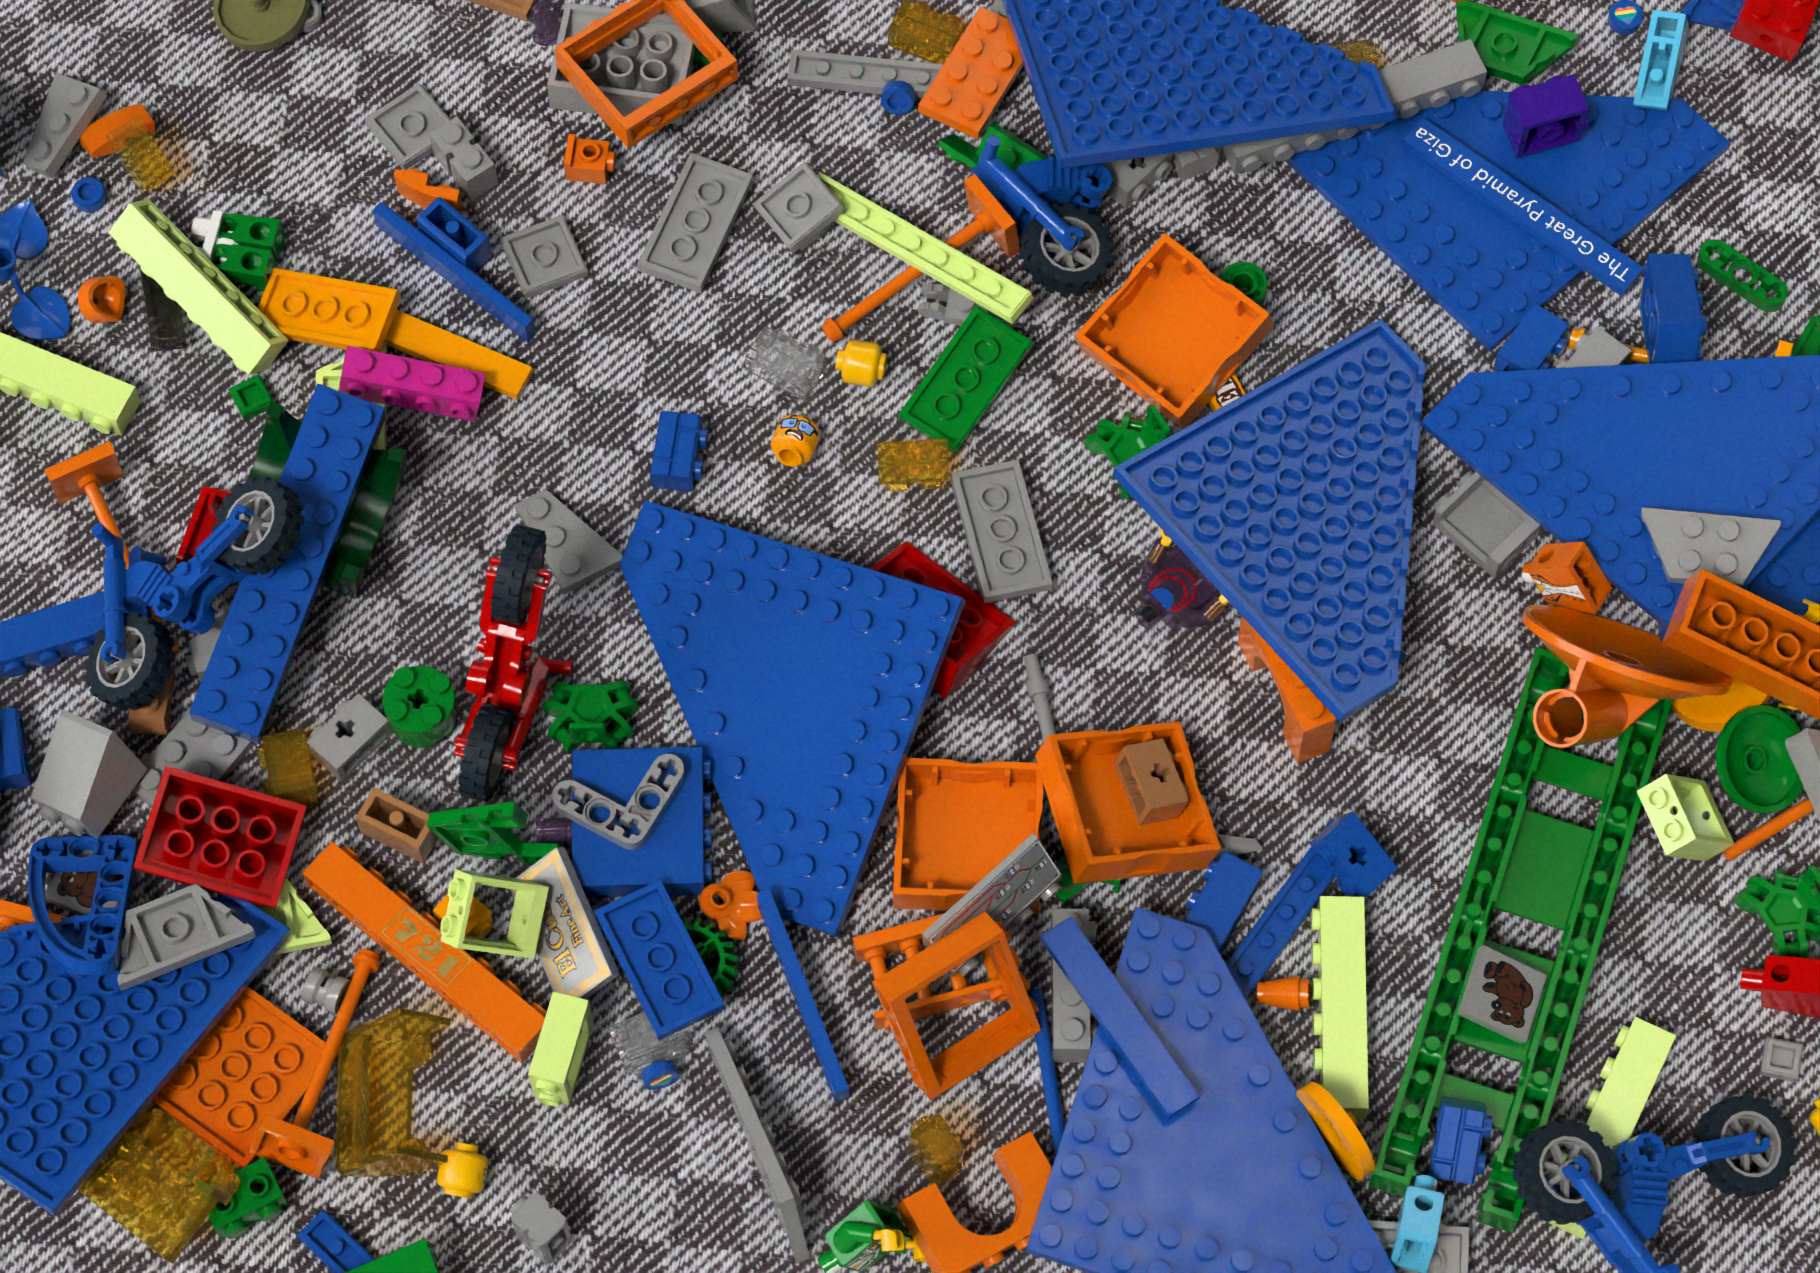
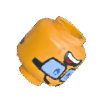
(795, 440)

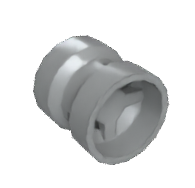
(325, 989)

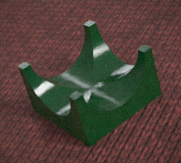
(368, 509)

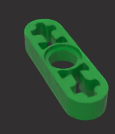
(1739, 261)

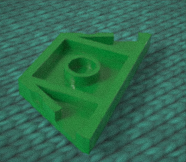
(1509, 43)

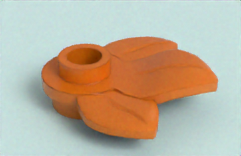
(738, 906)

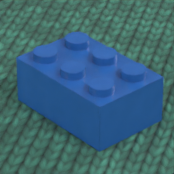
(1671, 309)

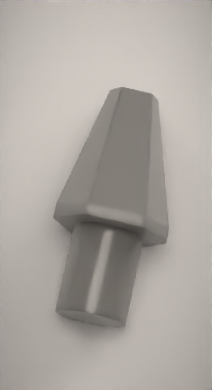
(1237, 845)

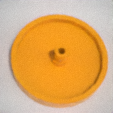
(1713, 711)
(1337, 1131)

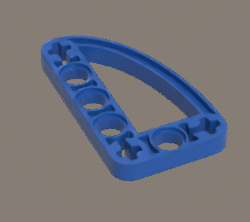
(104, 861)

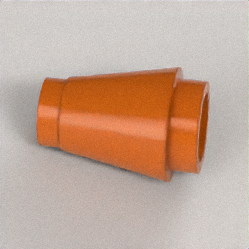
(1285, 993)

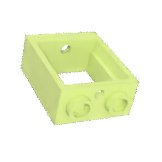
(1687, 832)
(524, 921)
(560, 1049)

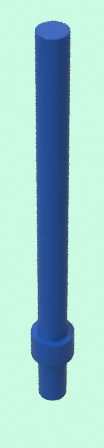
(1048, 1072)

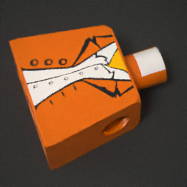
(1568, 576)

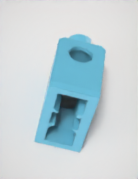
(1417, 1225)

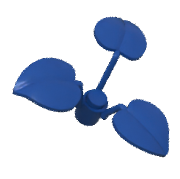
(42, 312)

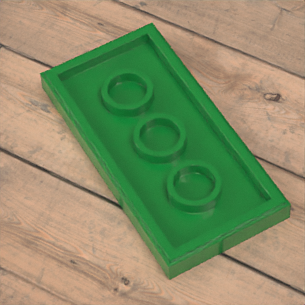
(965, 379)

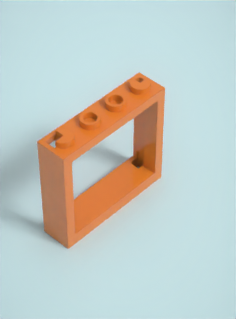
(671, 103)
(981, 1046)

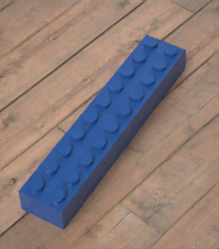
(275, 606)

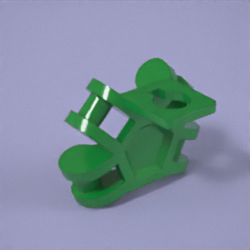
(1128, 439)
(589, 710)
(1786, 908)

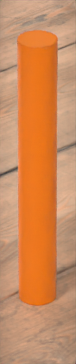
(1768, 829)

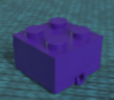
(1545, 115)

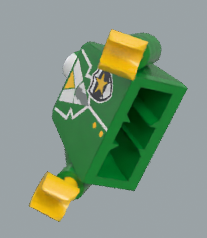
(866, 1238)

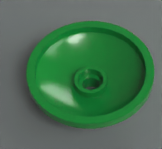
(1769, 777)

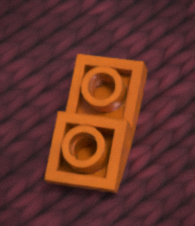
(94, 137)
(417, 188)

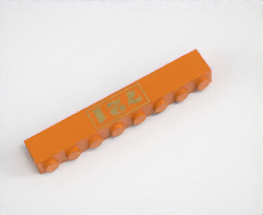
(417, 945)

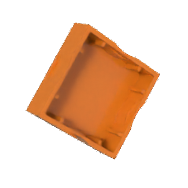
(1174, 331)
(1097, 818)
(959, 826)

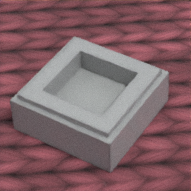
(1781, 1059)

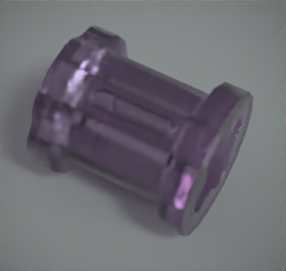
(546, 23)
(553, 830)

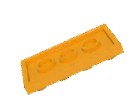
(329, 310)

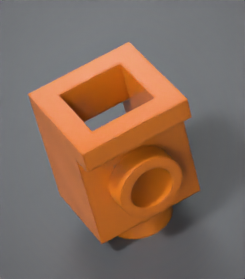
(588, 160)

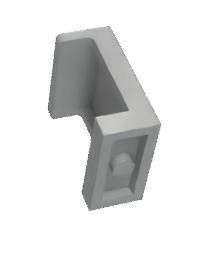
(1485, 523)

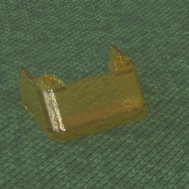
(377, 1096)

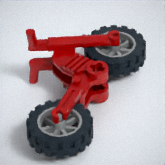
(506, 677)

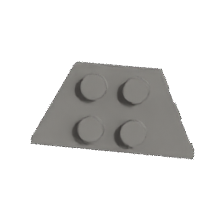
(1709, 542)
(175, 934)

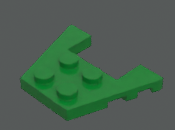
(487, 832)

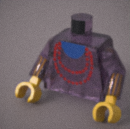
(1176, 590)

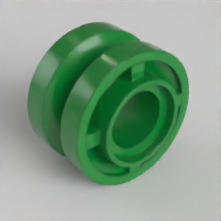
(1248, 276)

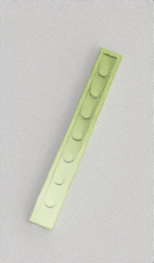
(929, 254)

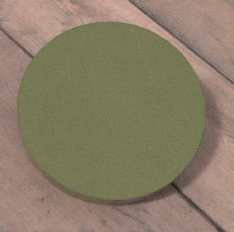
(260, 23)

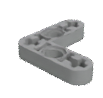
(633, 812)

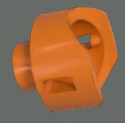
(102, 299)

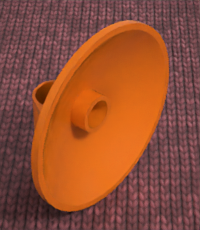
(1613, 675)

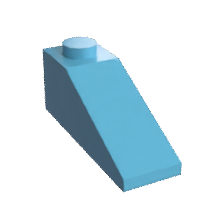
(1661, 59)

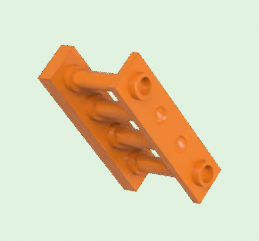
(908, 939)

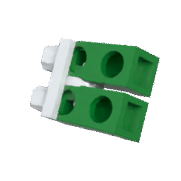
(241, 245)

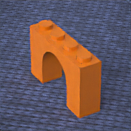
(1307, 721)
(957, 1250)

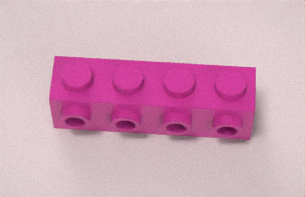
(411, 383)

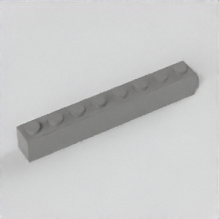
(1411, 86)

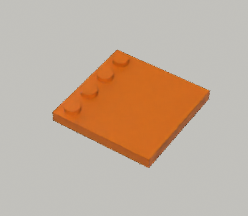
(243, 1068)

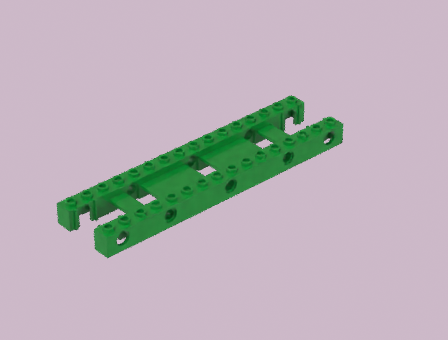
(1541, 874)

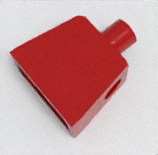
(1786, 984)

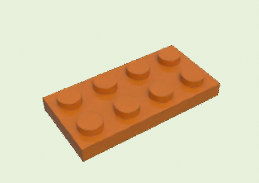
(974, 75)

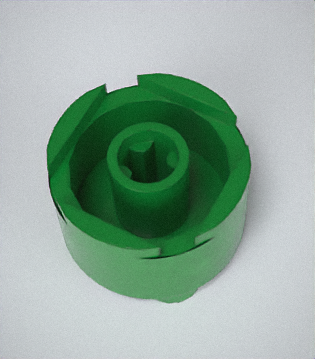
(438, 707)

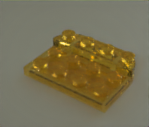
(161, 1182)

